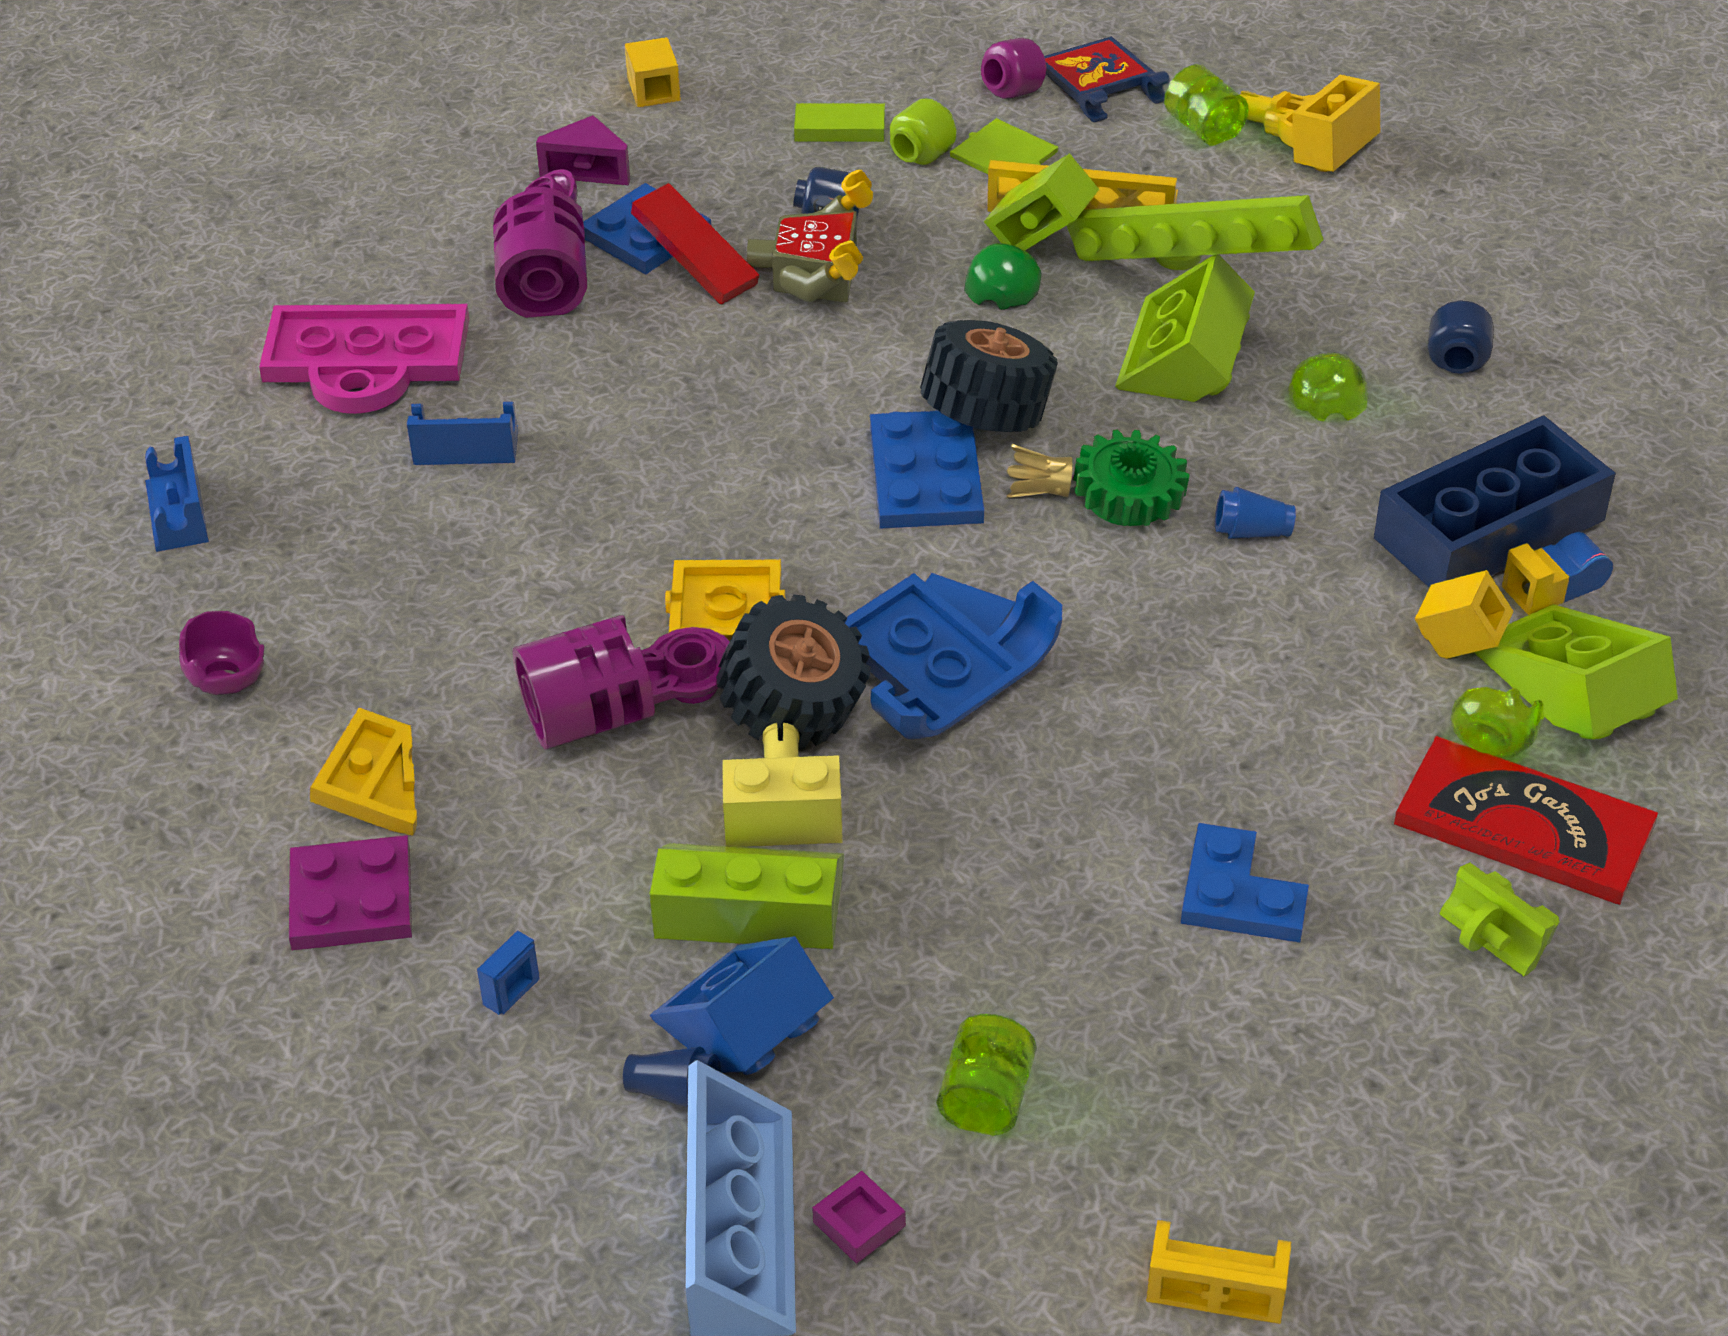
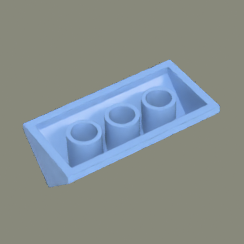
(738, 1210)

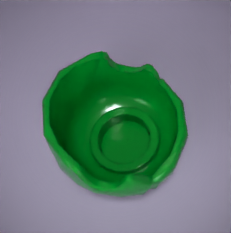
(1003, 275)

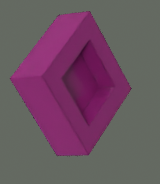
(859, 1216)

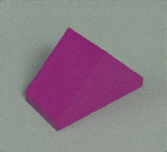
(586, 151)

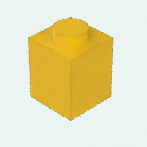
(652, 72)
(1464, 615)

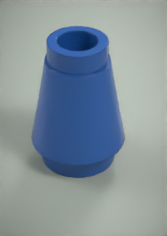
(1252, 515)

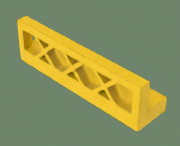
(1115, 188)

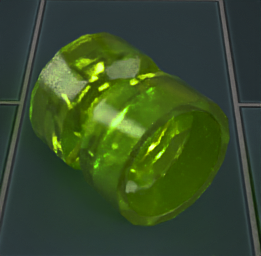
(1206, 105)
(987, 1074)

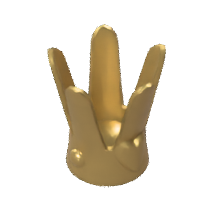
(1040, 473)

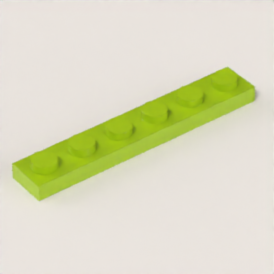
(1196, 229)

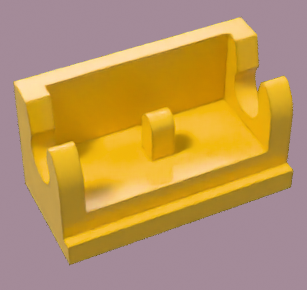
(1218, 1278)

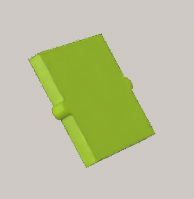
(1002, 143)

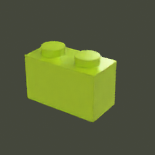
(1042, 204)

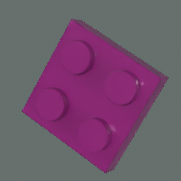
(350, 892)

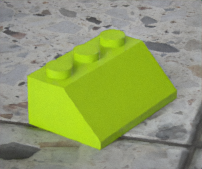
(1188, 334)
(745, 894)

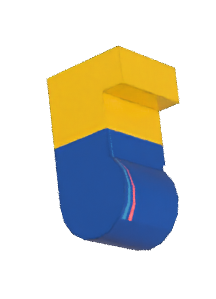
(1555, 572)

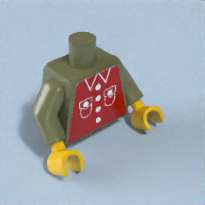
(816, 251)

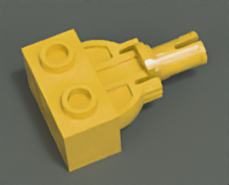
(1322, 126)

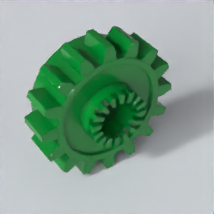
(1130, 479)

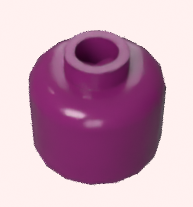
(1013, 68)

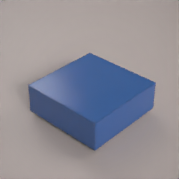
(508, 973)

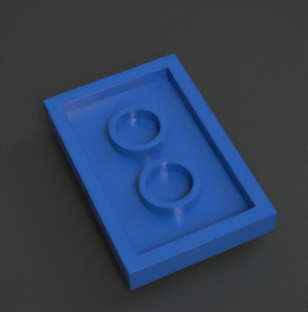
(925, 470)

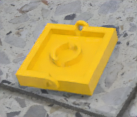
(720, 592)

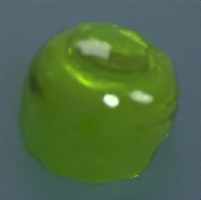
(1329, 386)
(1496, 721)

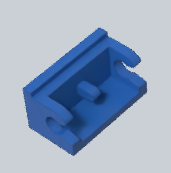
(463, 438)
(175, 499)

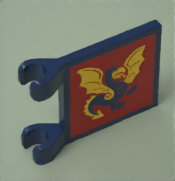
(1101, 69)

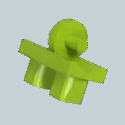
(1498, 919)

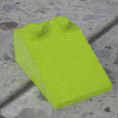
(1585, 669)

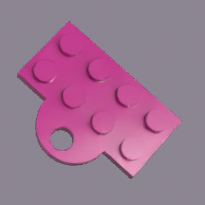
(364, 348)

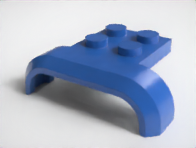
(943, 660)

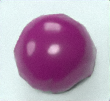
(220, 643)

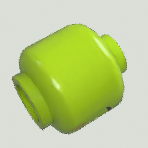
(922, 132)

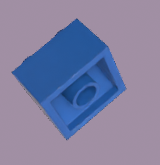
(747, 1004)

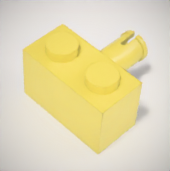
(782, 795)

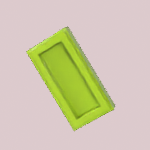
(839, 122)

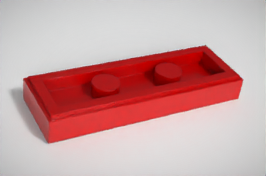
(694, 243)

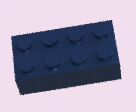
(1492, 498)

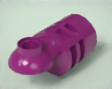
(541, 248)
(599, 681)

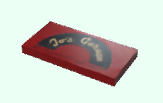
(1527, 819)

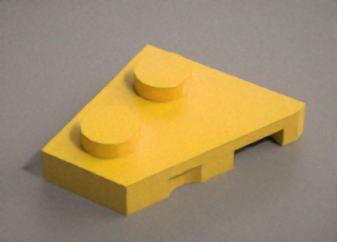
(371, 774)

